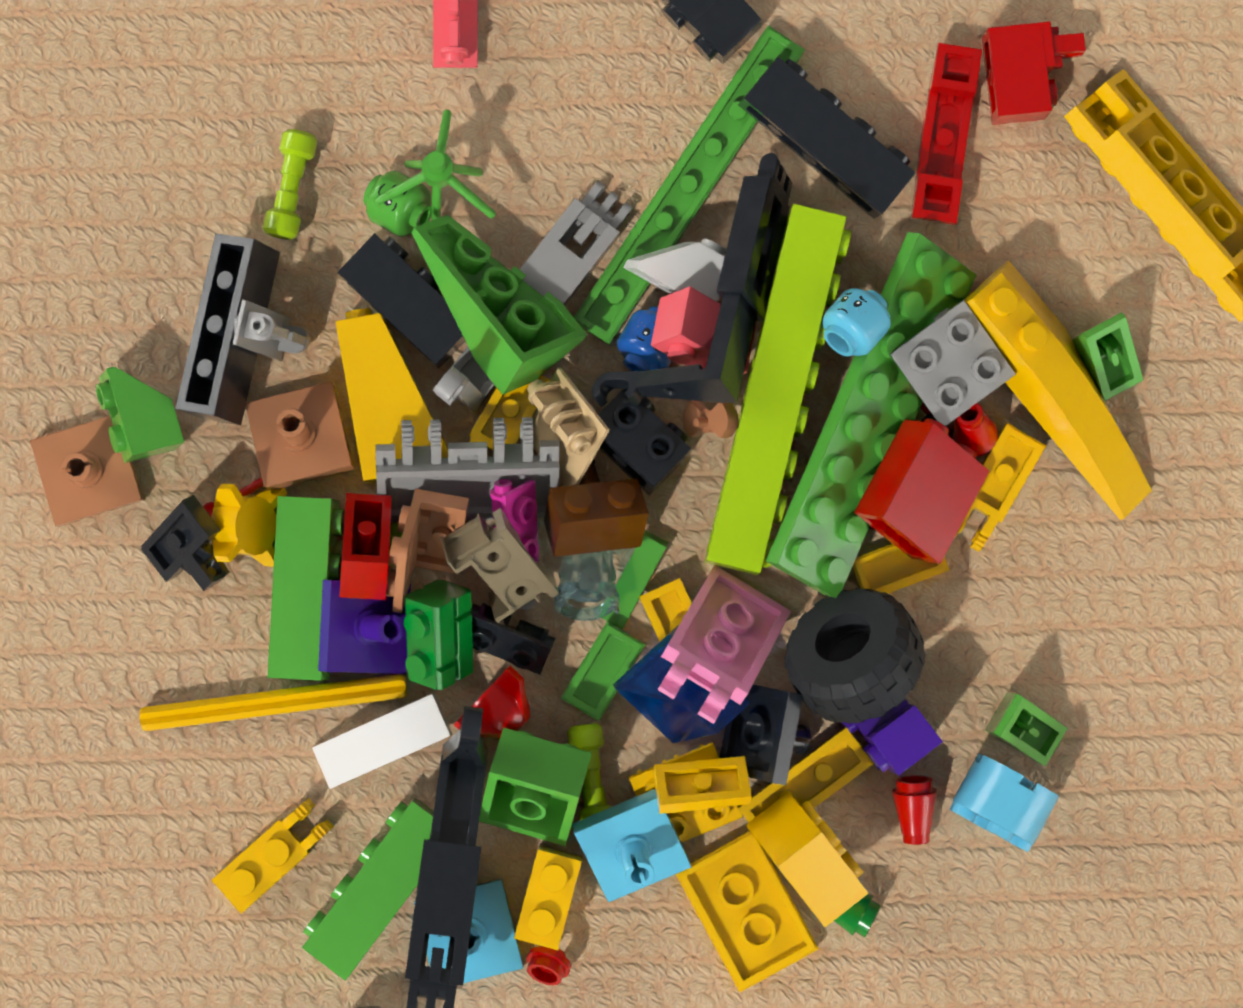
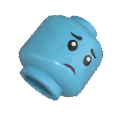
(856, 322)

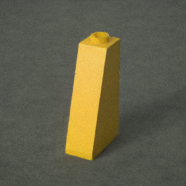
(379, 389)

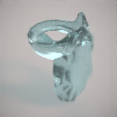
(587, 579)

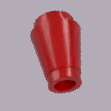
(976, 430)
(915, 807)

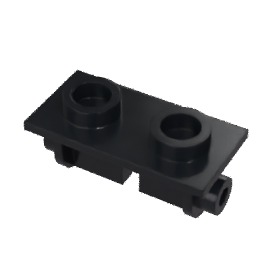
(523, 647)

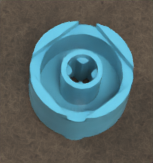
(1003, 802)

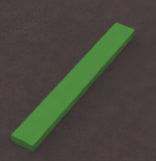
(682, 191)

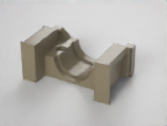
(500, 562)

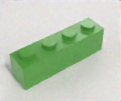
(302, 560)
(374, 895)

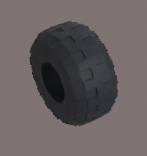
(874, 679)

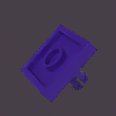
(360, 634)

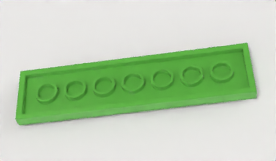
(820, 526)

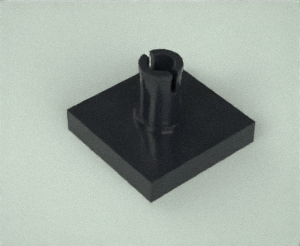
(767, 734)

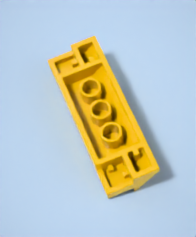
(1166, 183)

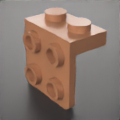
(421, 545)

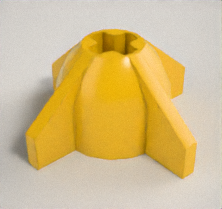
(245, 524)

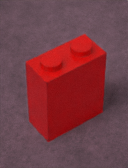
(922, 490)

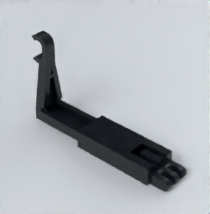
(744, 293)
(449, 868)

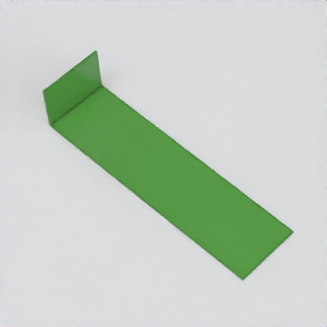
(636, 576)

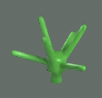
(439, 172)

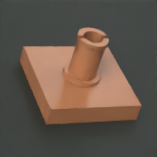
(299, 436)
(84, 472)

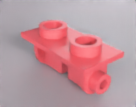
(455, 33)

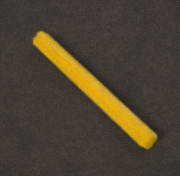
(273, 702)

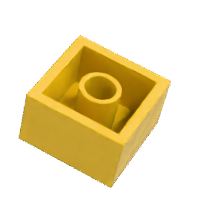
(809, 857)

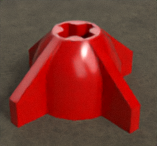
(502, 705)

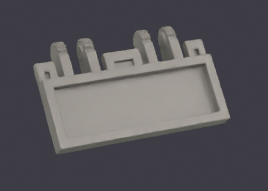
(467, 468)

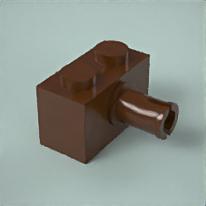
(595, 515)

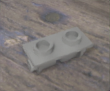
(267, 332)

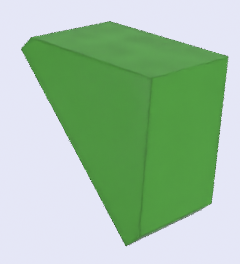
(1110, 356)
(1026, 728)

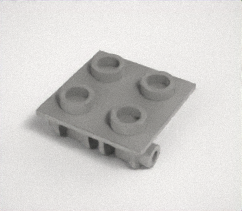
(952, 363)

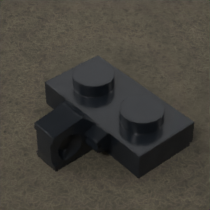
(184, 544)

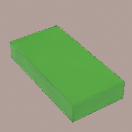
(604, 664)

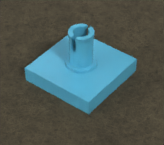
(631, 846)
(491, 938)

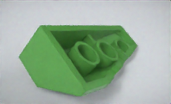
(502, 318)

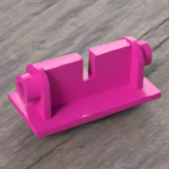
(521, 510)

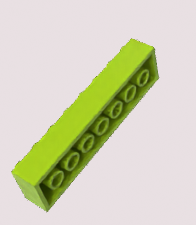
(775, 390)

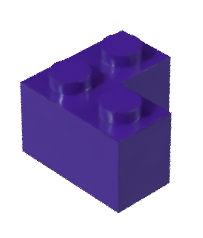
(897, 738)

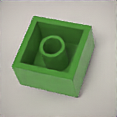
(534, 786)

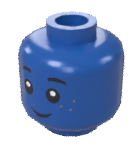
(636, 340)

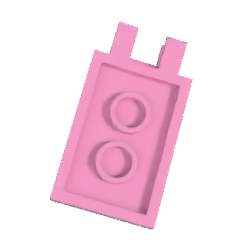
(723, 641)

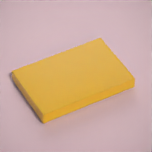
(746, 910)

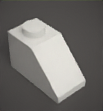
(682, 266)

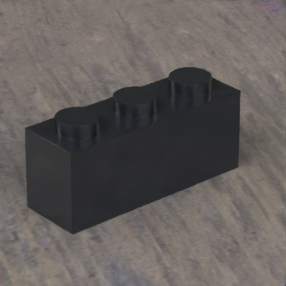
(404, 297)

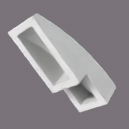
(382, 740)

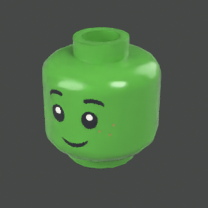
(401, 212)

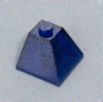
(672, 717)

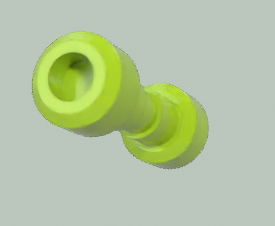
(297, 148)
(590, 739)

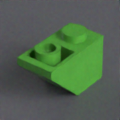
(140, 416)

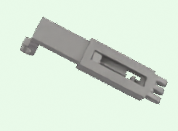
(550, 270)

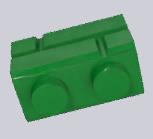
(439, 634)

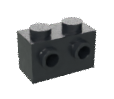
(635, 443)

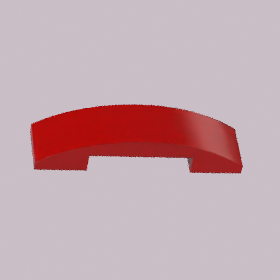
(945, 133)

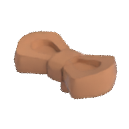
(719, 420)

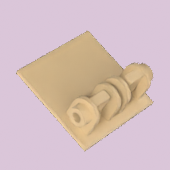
(566, 417)

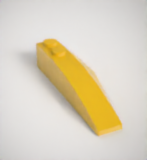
(1058, 386)

